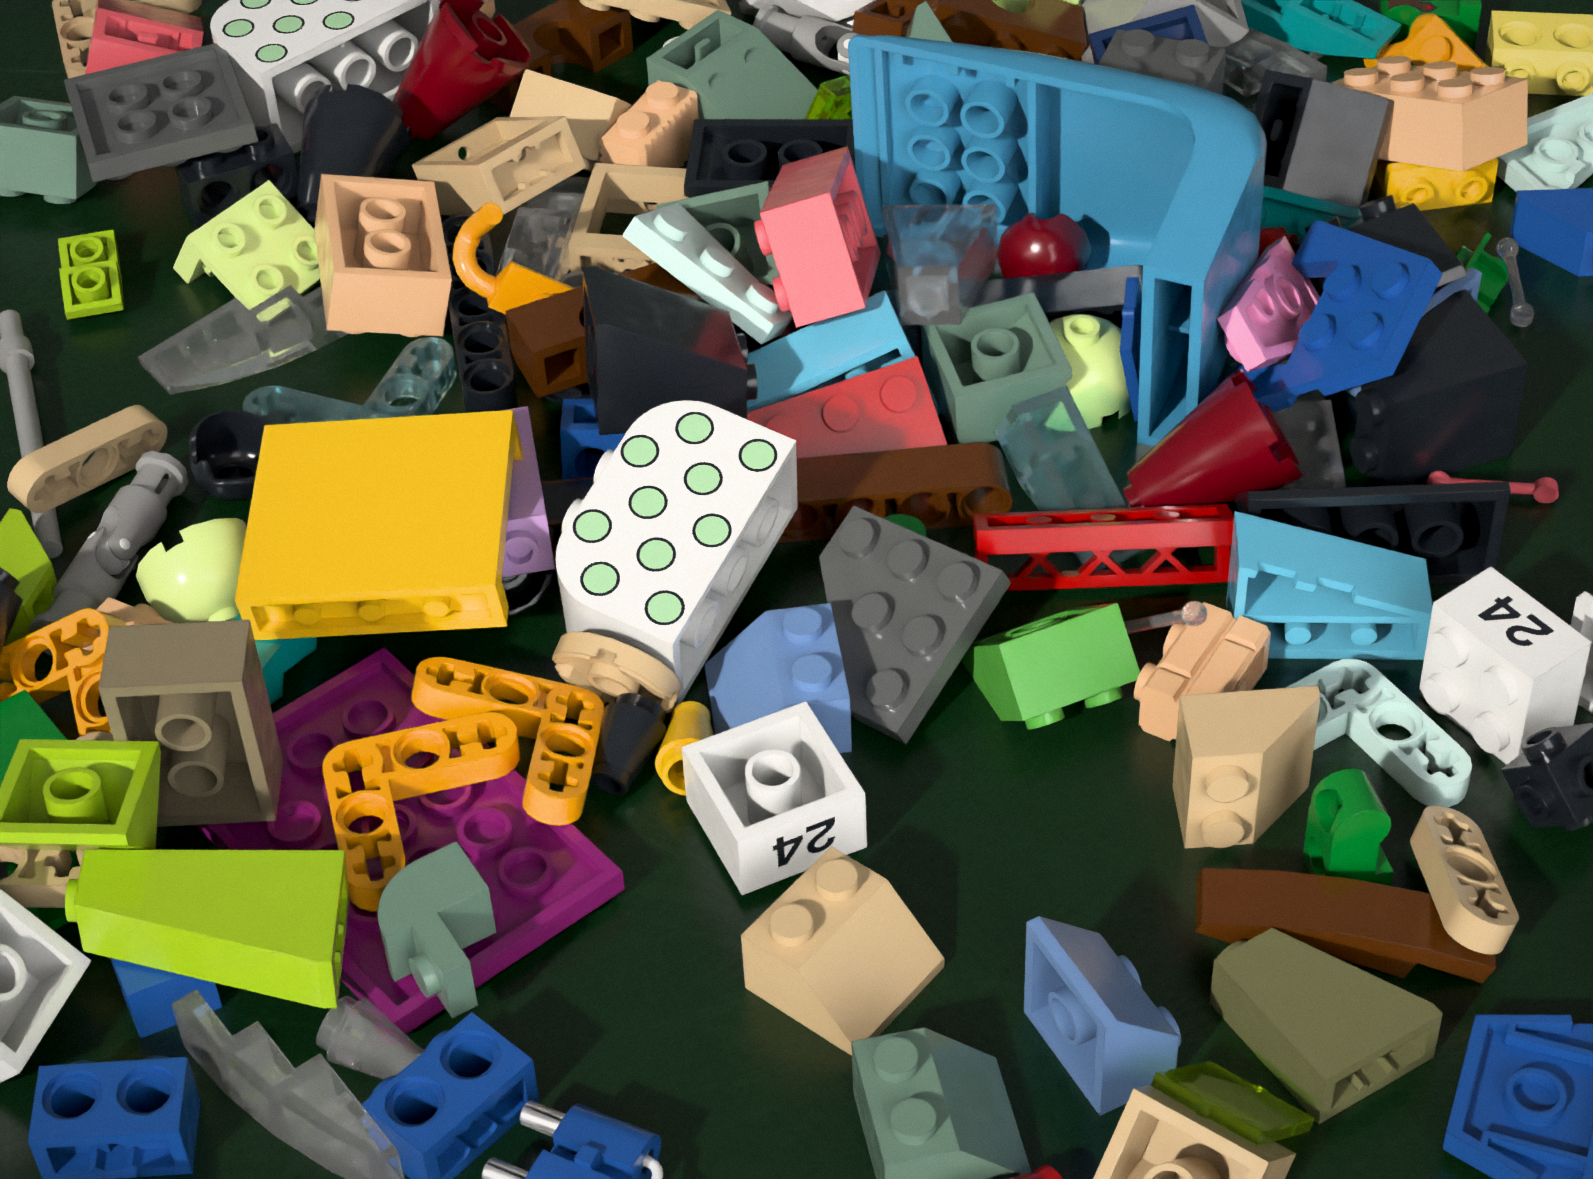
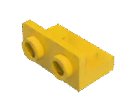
(1433, 186)

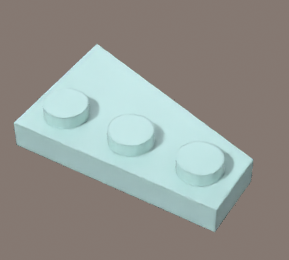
(1556, 149)
(708, 269)

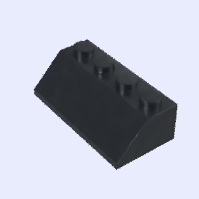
(1446, 524)

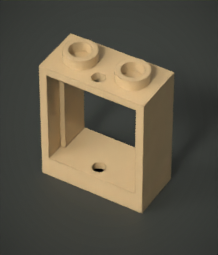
(503, 164)
(619, 190)

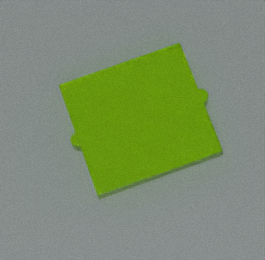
(1233, 1102)

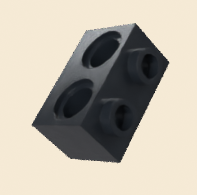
(221, 179)

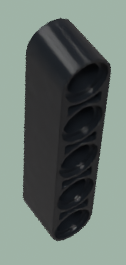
(479, 334)

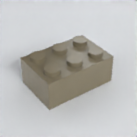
(208, 708)

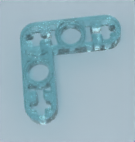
(402, 380)

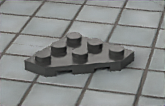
(902, 616)

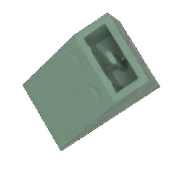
(733, 71)

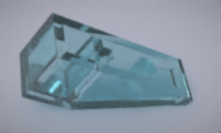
(1059, 460)

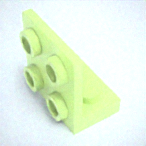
(254, 248)

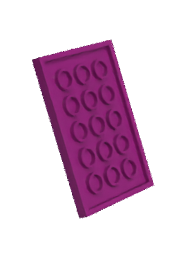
(535, 871)

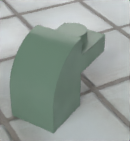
(429, 918)

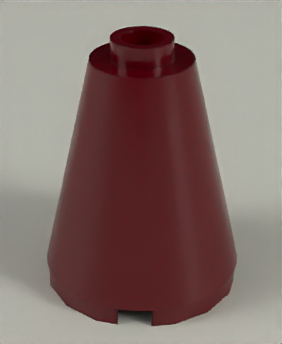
(458, 66)
(1216, 452)

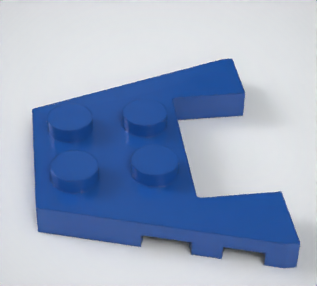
(1360, 321)
(1525, 1098)

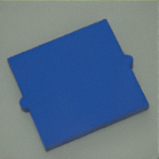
(1131, 340)

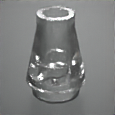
(365, 1039)

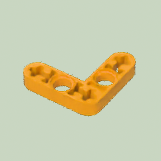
(71, 668)
(461, 688)
(390, 779)

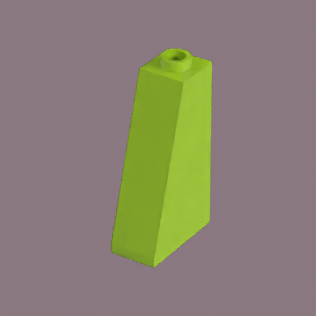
(220, 916)

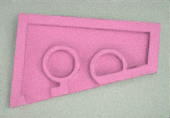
(1268, 309)

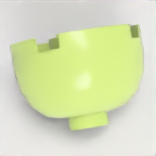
(1096, 365)
(197, 576)

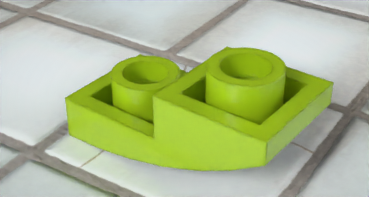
(90, 274)

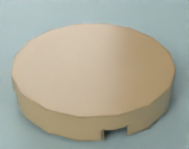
(614, 669)

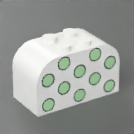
(297, 46)
(675, 531)

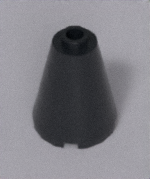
(349, 136)

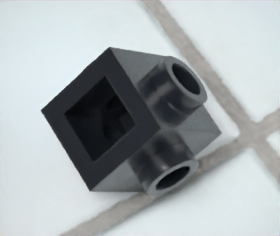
(1555, 777)

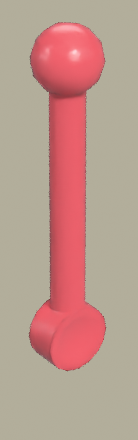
(1543, 490)

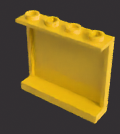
(379, 526)

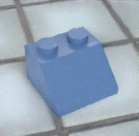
(781, 663)
(1095, 1013)

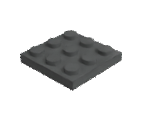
(159, 112)

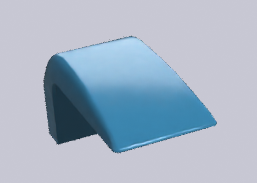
(1132, 158)

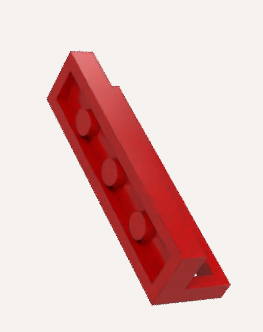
(1102, 532)

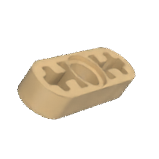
(56, 470)
(1463, 880)

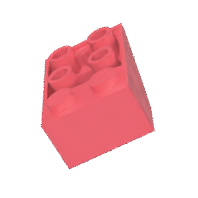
(137, 32)

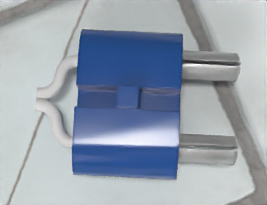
(585, 1147)

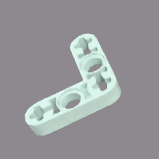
(1381, 705)

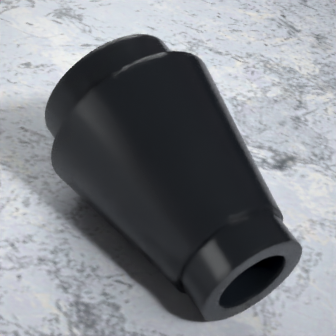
(626, 741)

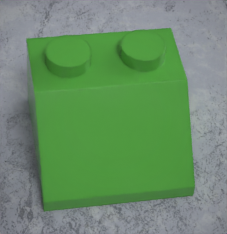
(1054, 663)

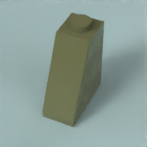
(1320, 1021)

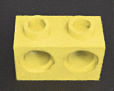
(1545, 49)

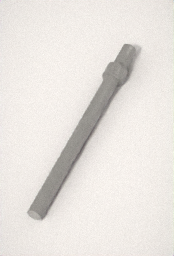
(17, 361)

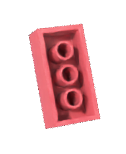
(819, 238)

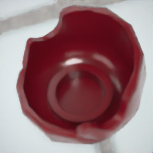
(1042, 247)

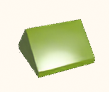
(81, 795)

